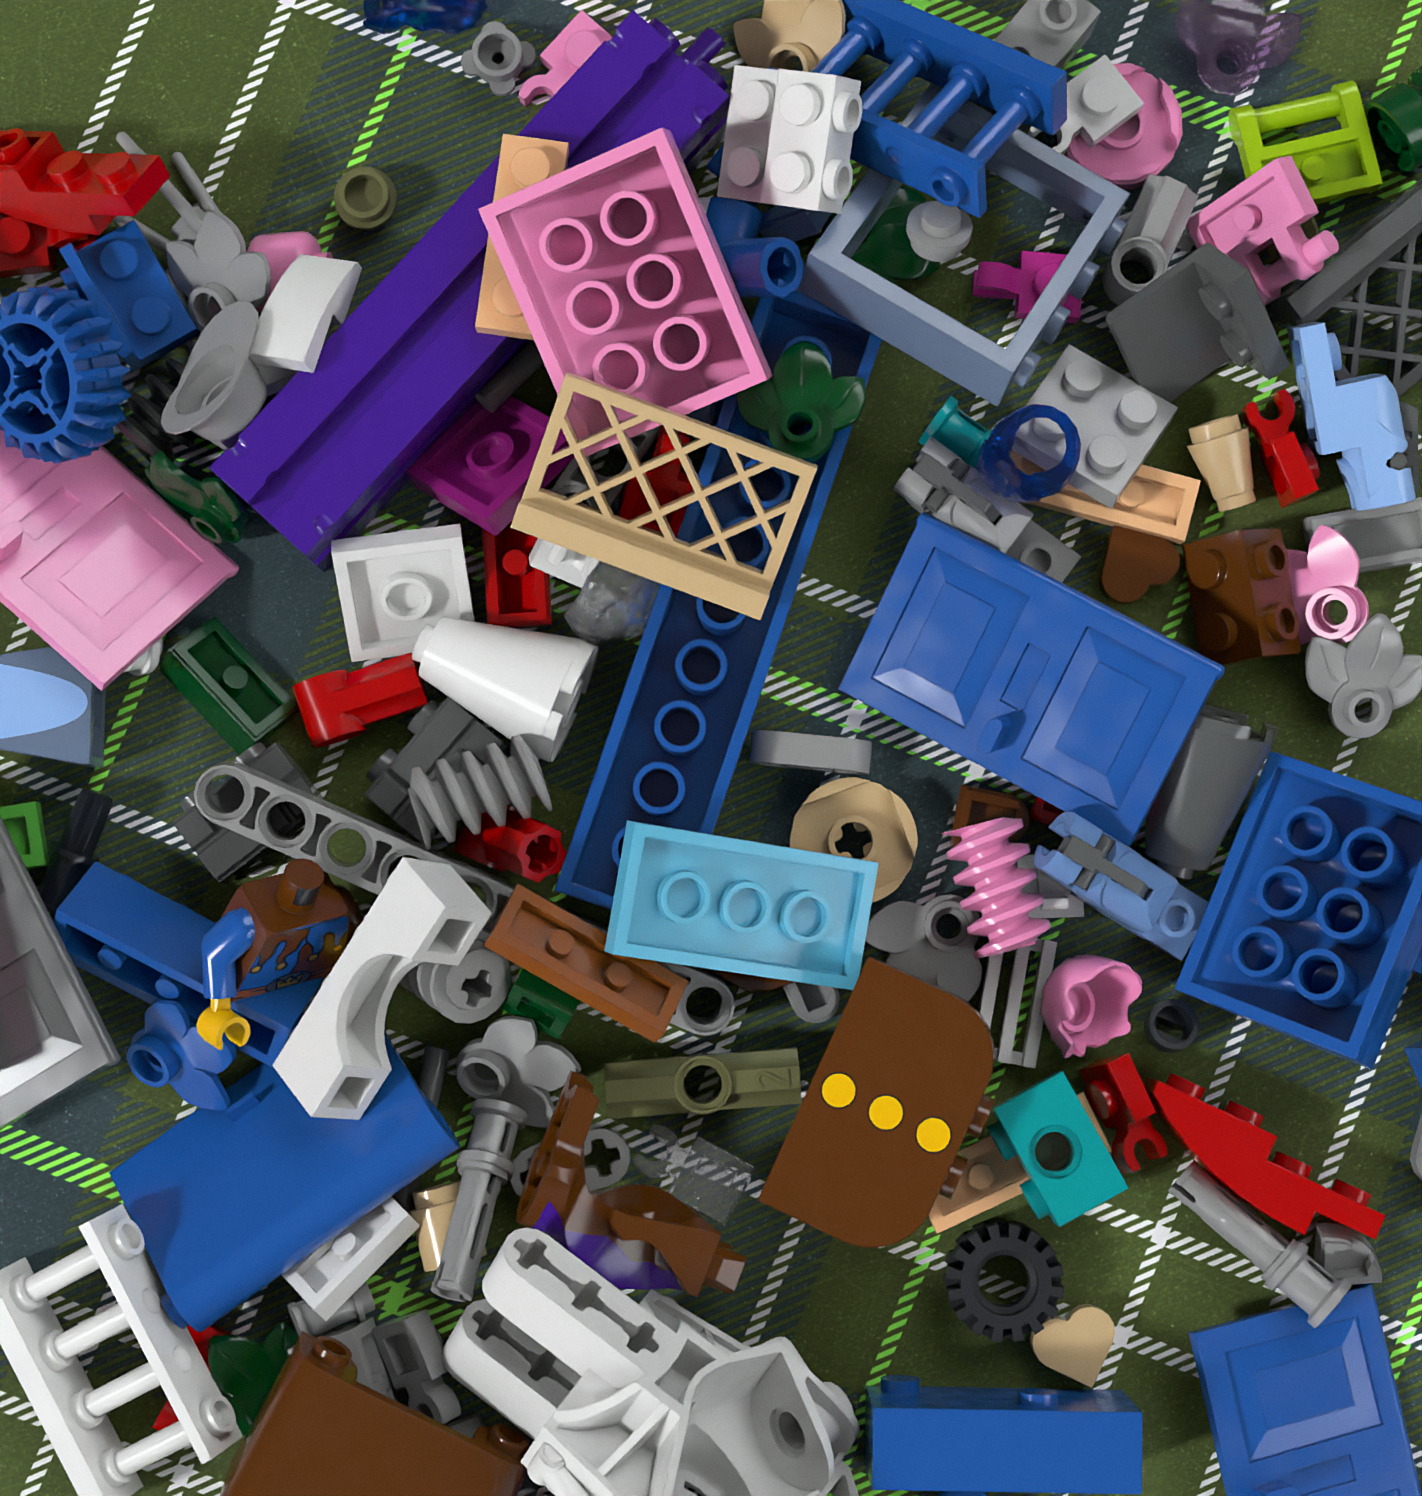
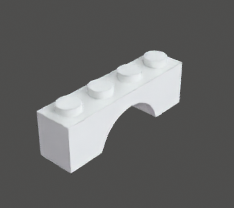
(339, 1046)

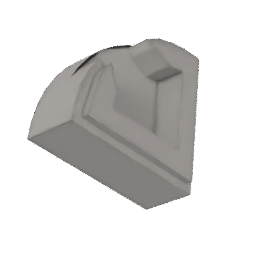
(1346, 1254)

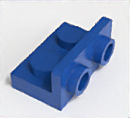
(132, 291)

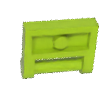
(1330, 163)

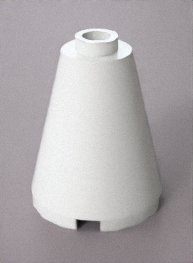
(509, 677)

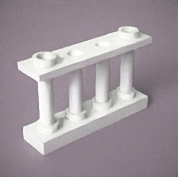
(59, 1387)

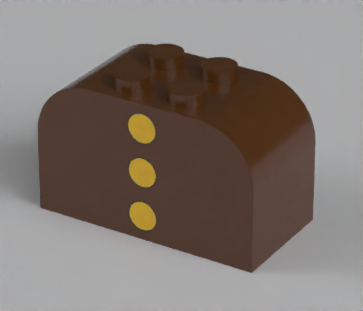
(886, 1111)

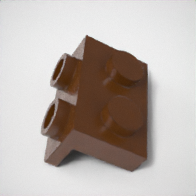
(1242, 596)

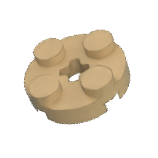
(868, 808)

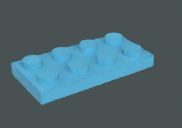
(740, 906)

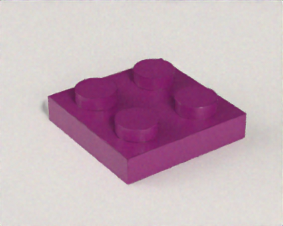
(486, 462)

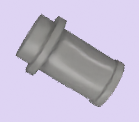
(309, 1321)

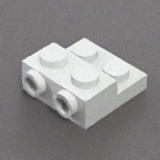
(790, 138)

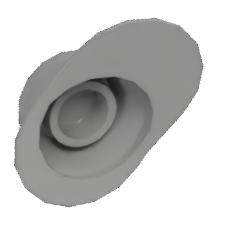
(220, 382)

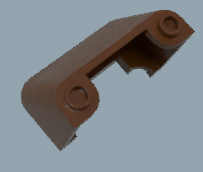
(344, 1439)

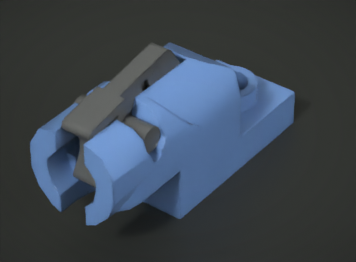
(1122, 885)

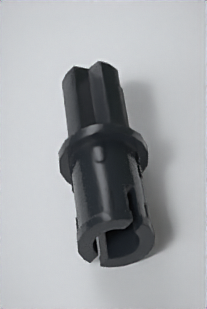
(75, 851)

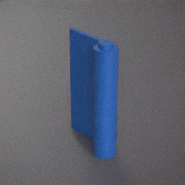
(264, 1184)

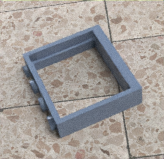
(925, 331)

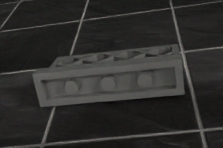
(1349, 269)

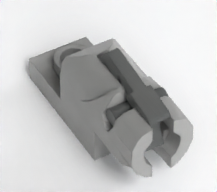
(958, 496)

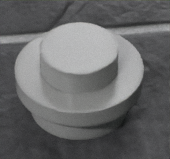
(938, 231)

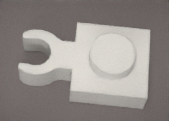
(1096, 105)

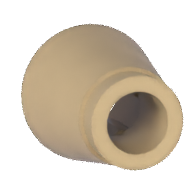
(1224, 460)

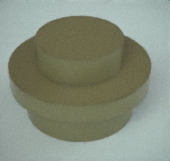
(365, 198)

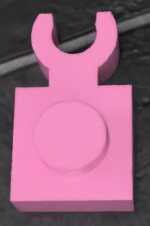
(565, 56)

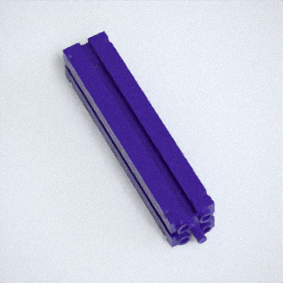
(410, 353)

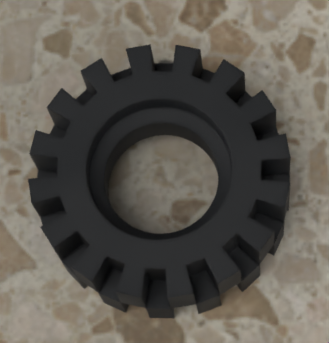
(1031, 1308)

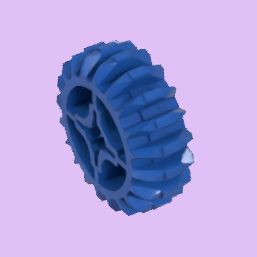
(58, 375)

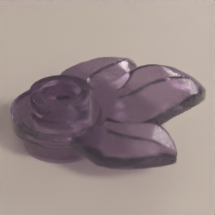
(1238, 32)

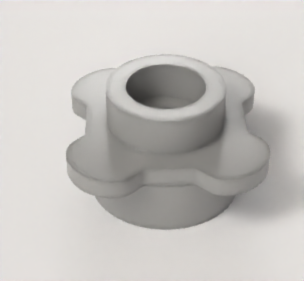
(498, 40)

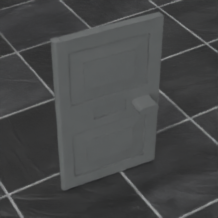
(46, 1015)

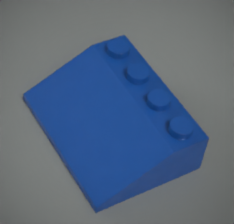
(1315, 911)

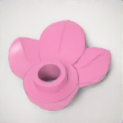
(1318, 579)

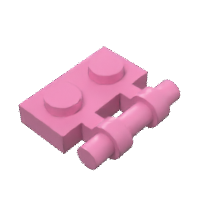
(1264, 212)

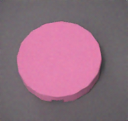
(1143, 142)

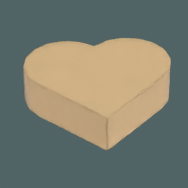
(1075, 1343)

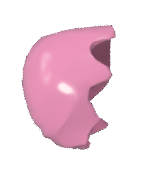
(1088, 1002)

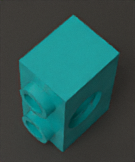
(1088, 1174)

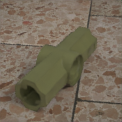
(658, 1086)

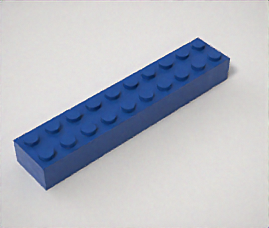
(700, 661)

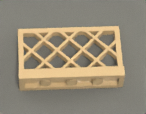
(643, 549)

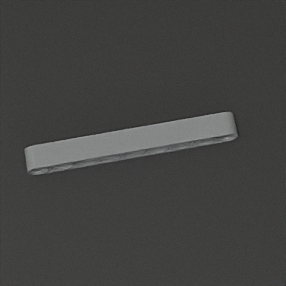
(386, 845)

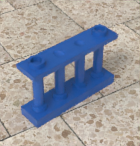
(966, 69)

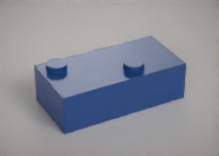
(1001, 1439)

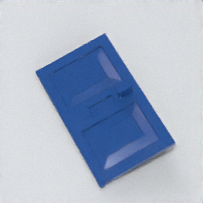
(1030, 678)
(1306, 1403)

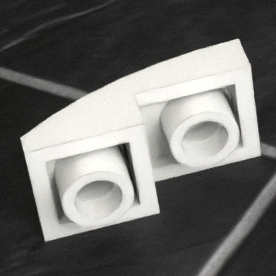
(300, 310)

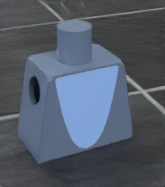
(50, 709)

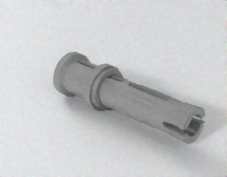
(483, 1171)
(1282, 1262)

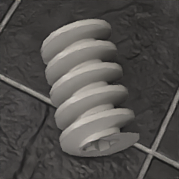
(477, 790)
(463, 991)

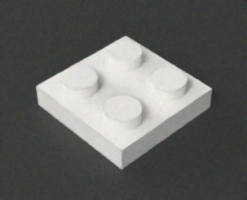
(398, 585)

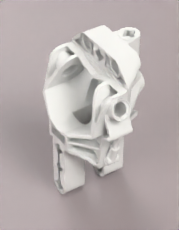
(643, 1390)

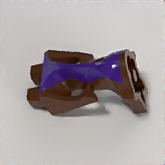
(626, 1232)

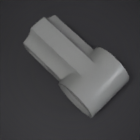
(1150, 234)

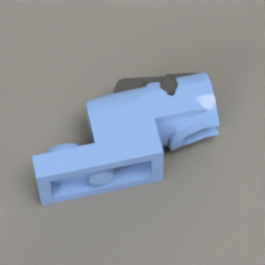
(1357, 418)

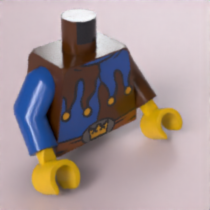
(270, 939)

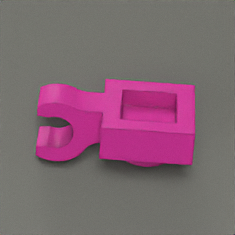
(1022, 283)

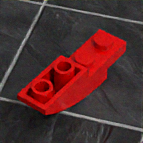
(72, 187)
(1236, 1155)

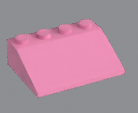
(626, 284)

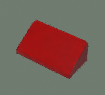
(515, 591)

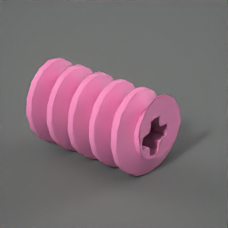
(997, 886)

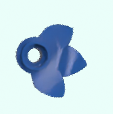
(175, 1054)

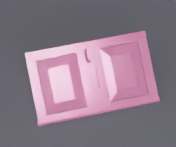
(98, 559)

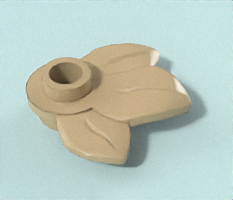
(790, 31)

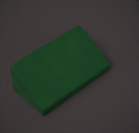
(227, 686)

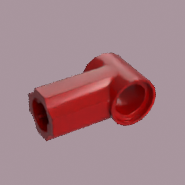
(344, 703)
(519, 846)

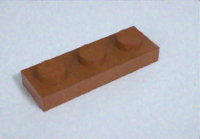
(574, 960)

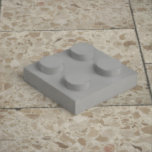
(1113, 419)

